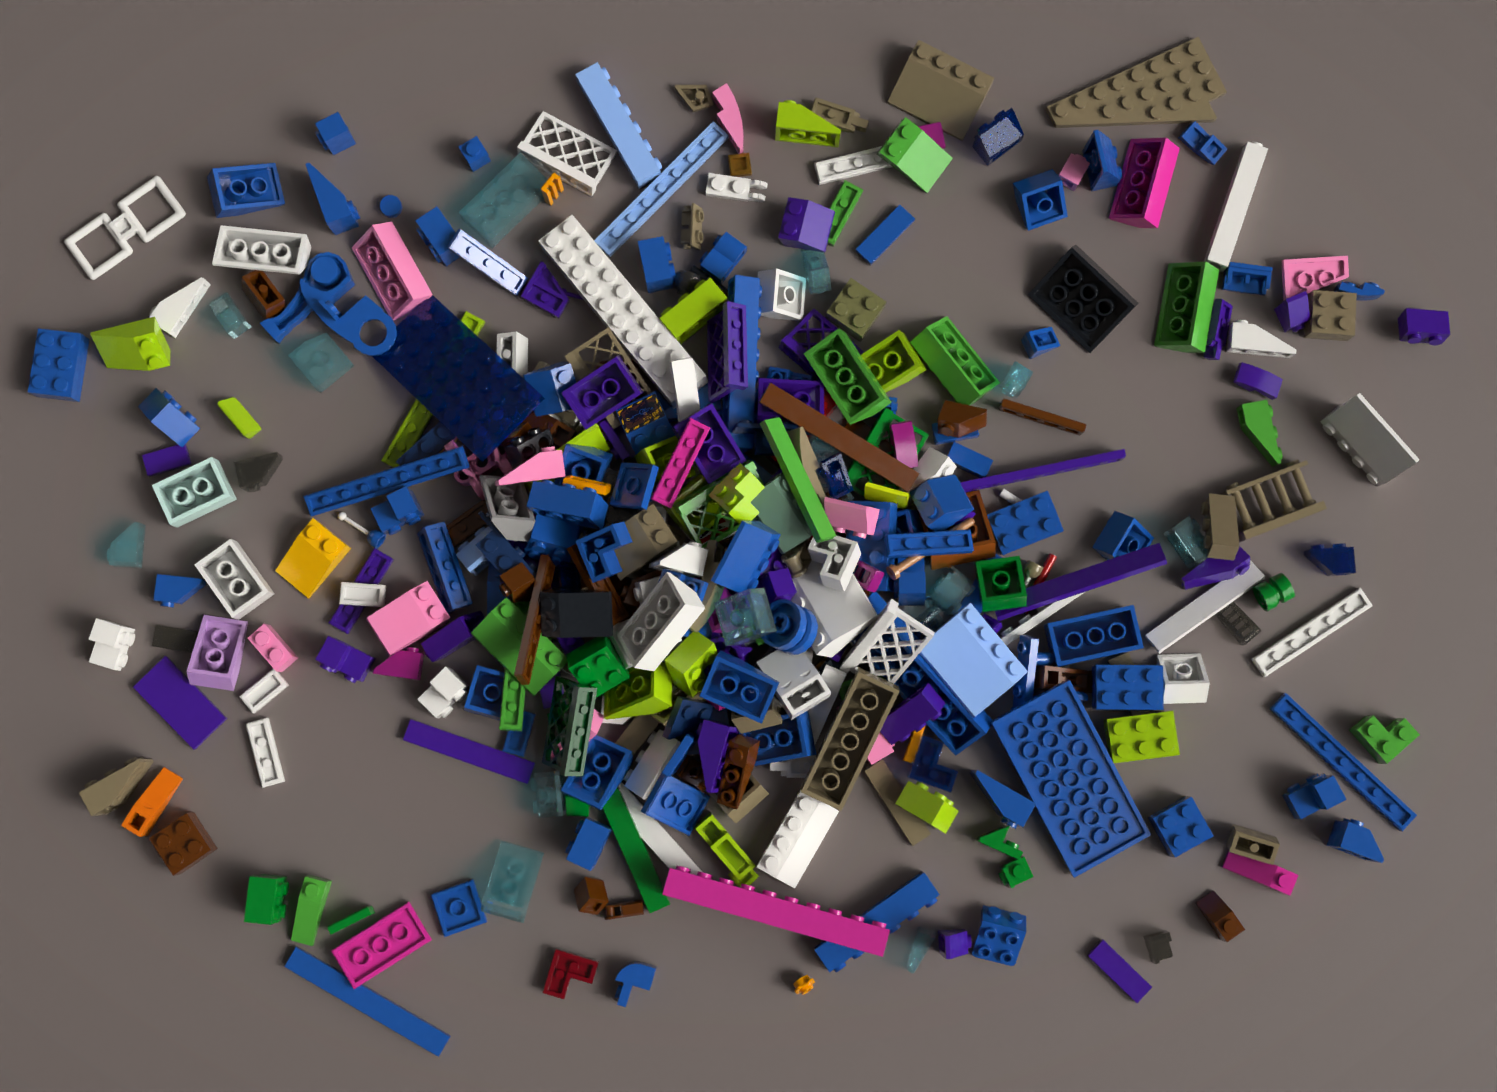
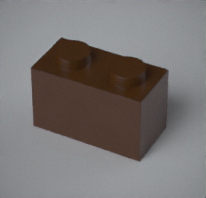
(263, 294)

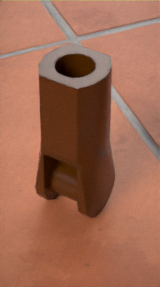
(628, 909)

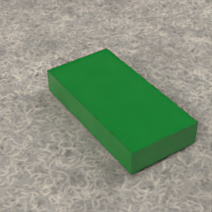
(351, 919)

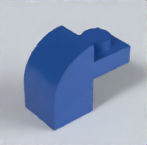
(633, 974)

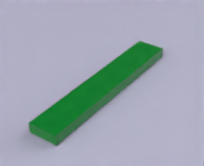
(635, 852)

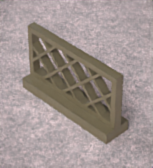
(582, 369)

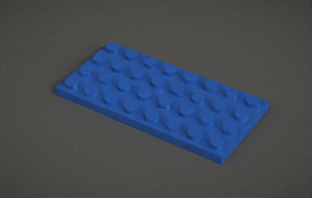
(1070, 778)

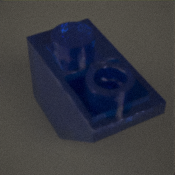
(1333, 561)

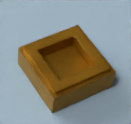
(740, 165)

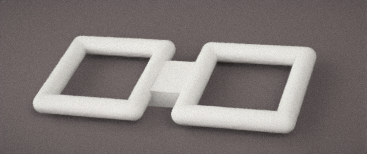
(124, 227)

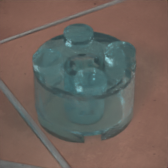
(949, 591)

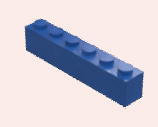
(891, 910)

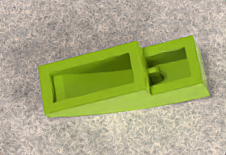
(724, 846)

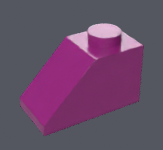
(402, 664)

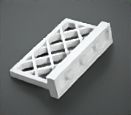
(551, 164)
(874, 633)

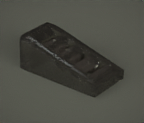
(1243, 640)

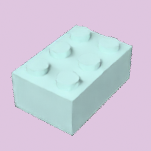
(194, 492)

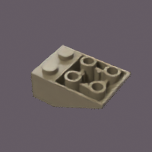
(116, 788)

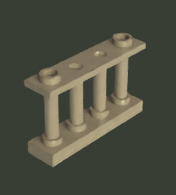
(1290, 513)

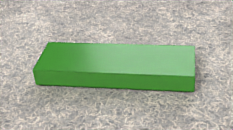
(843, 206)

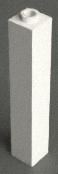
(1235, 205)

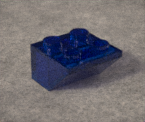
(998, 136)

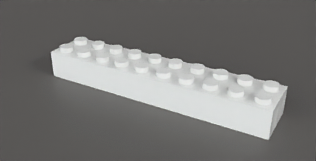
(617, 304)

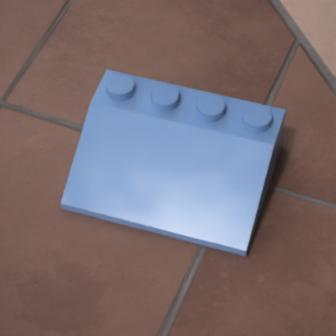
(972, 660)

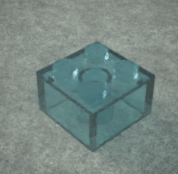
(745, 616)

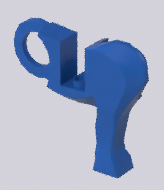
(323, 284)

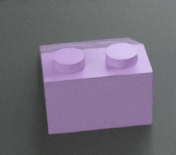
(217, 653)

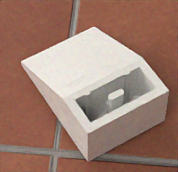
(799, 680)

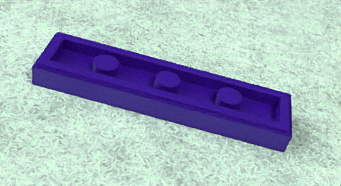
(371, 573)

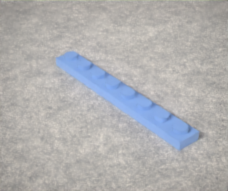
(661, 189)

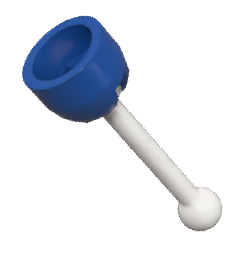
(374, 537)

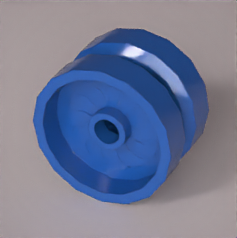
(794, 627)

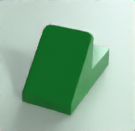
(995, 840)

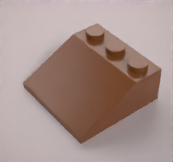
(981, 533)

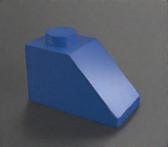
(176, 589)

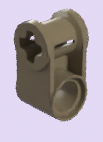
(798, 559)

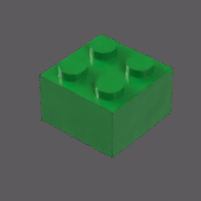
(1001, 583)
(597, 665)
(266, 899)

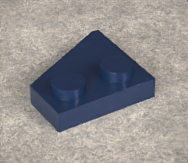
(686, 716)

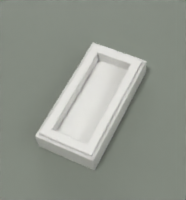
(362, 594)
(264, 691)

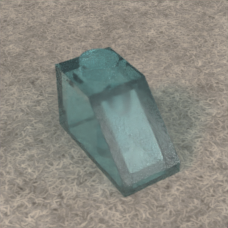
(816, 271)
(230, 315)
(128, 547)

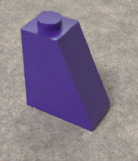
(452, 636)

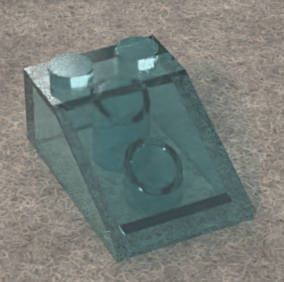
(512, 882)

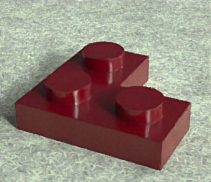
(568, 966)

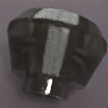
(685, 281)

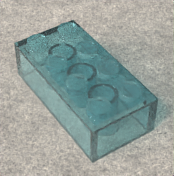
(505, 200)

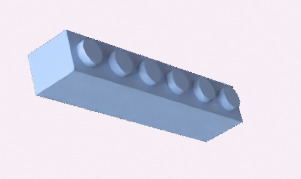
(618, 125)

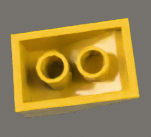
(312, 557)

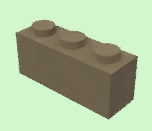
(1220, 526)

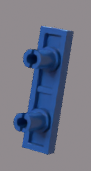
(1029, 658)

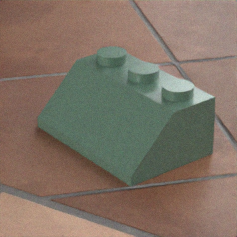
(781, 513)

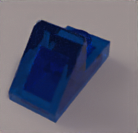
(835, 476)

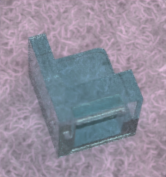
(931, 618)

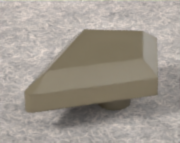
(695, 96)

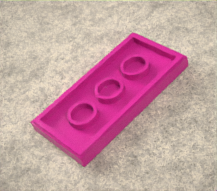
(381, 945)

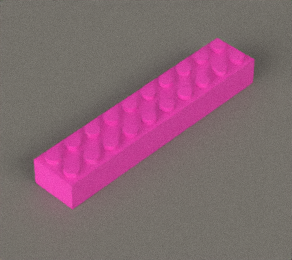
(776, 912)

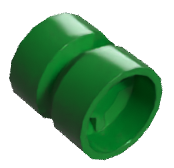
(1271, 593)

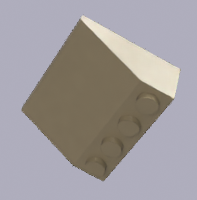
(940, 90)

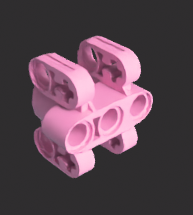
(495, 461)

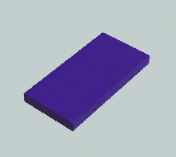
(180, 703)

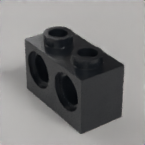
(527, 446)

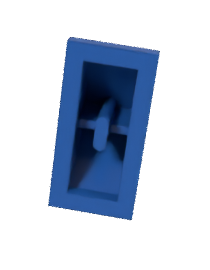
(1039, 341)

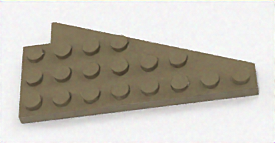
(1158, 91)

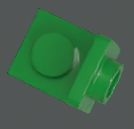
(1015, 872)

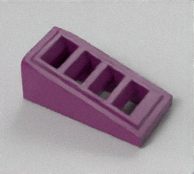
(871, 578)

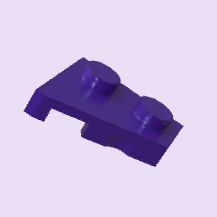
(545, 292)

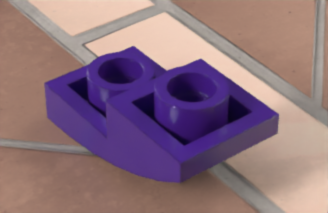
(1257, 379)

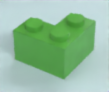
(1383, 742)

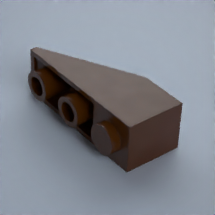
(560, 432)
(737, 769)

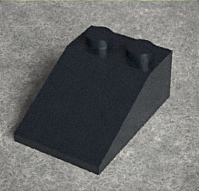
(576, 613)

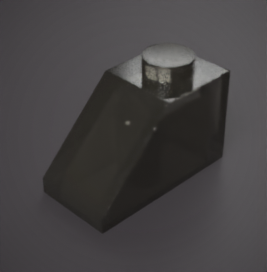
(257, 471)

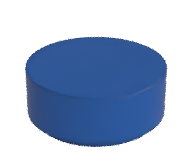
(391, 206)

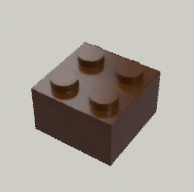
(183, 843)

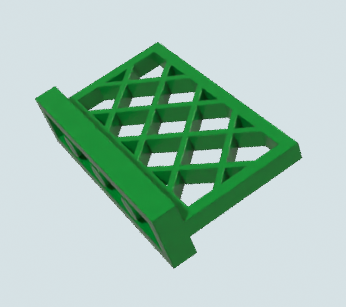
(874, 437)

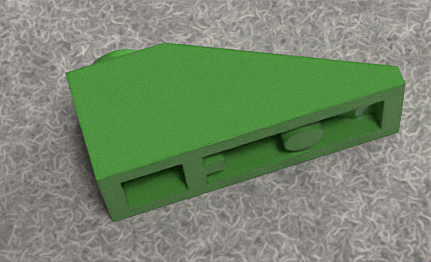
(310, 909)

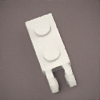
(734, 188)

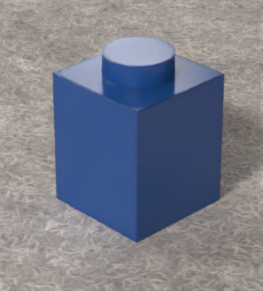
(474, 153)

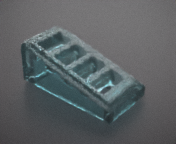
(922, 942)

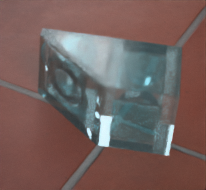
(1015, 380)

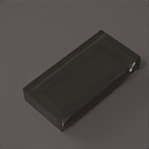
(174, 638)

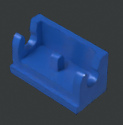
(1247, 278)

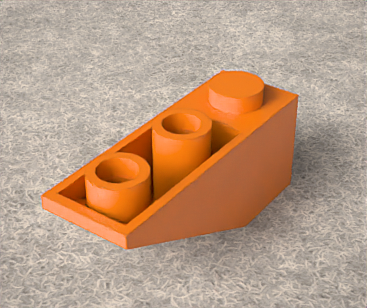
(152, 803)

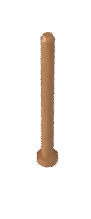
(895, 570)

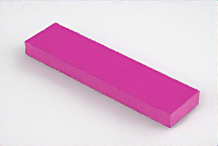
(680, 463)

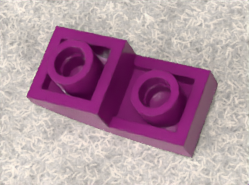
(904, 443)

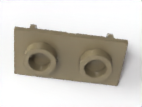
(692, 217)

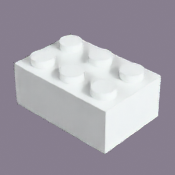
(234, 579)

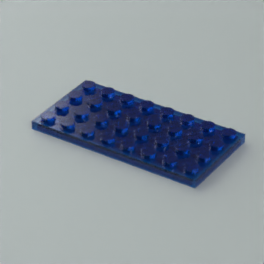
(458, 377)

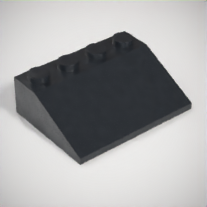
(1083, 298)

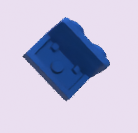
(999, 935)

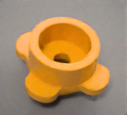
(803, 985)

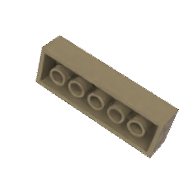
(850, 739)

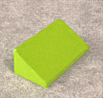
(239, 417)

